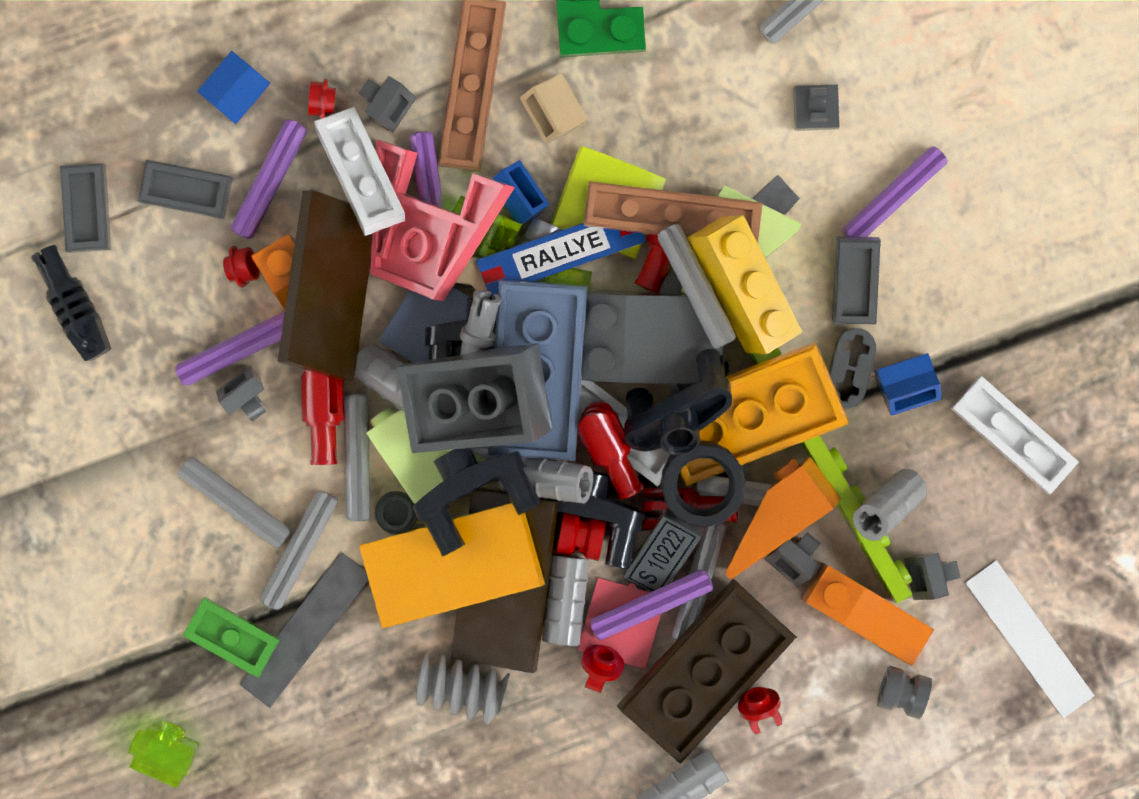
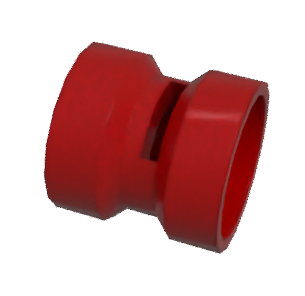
(581, 536)

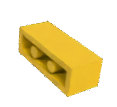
(744, 284)

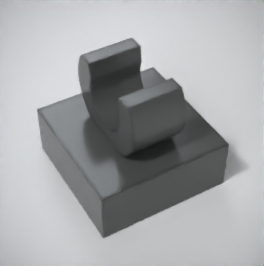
(388, 102)
(816, 107)
(243, 393)
(794, 559)
(930, 575)

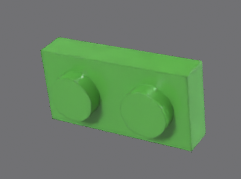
(231, 637)

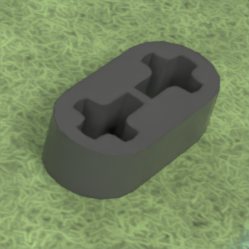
(862, 366)

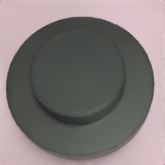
(395, 512)

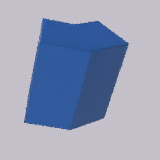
(233, 87)
(526, 198)
(908, 384)

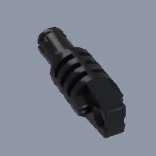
(72, 305)

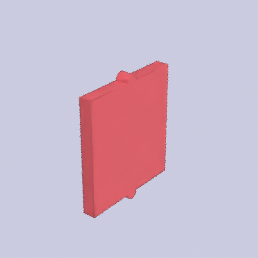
(633, 643)

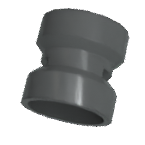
(904, 692)

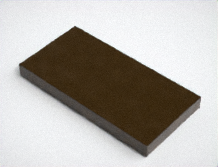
(326, 289)
(508, 628)
(706, 671)

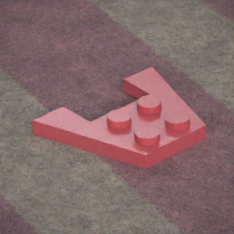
(433, 242)

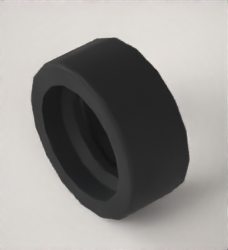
(713, 515)

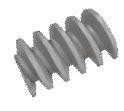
(460, 688)

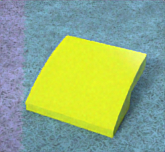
(601, 168)

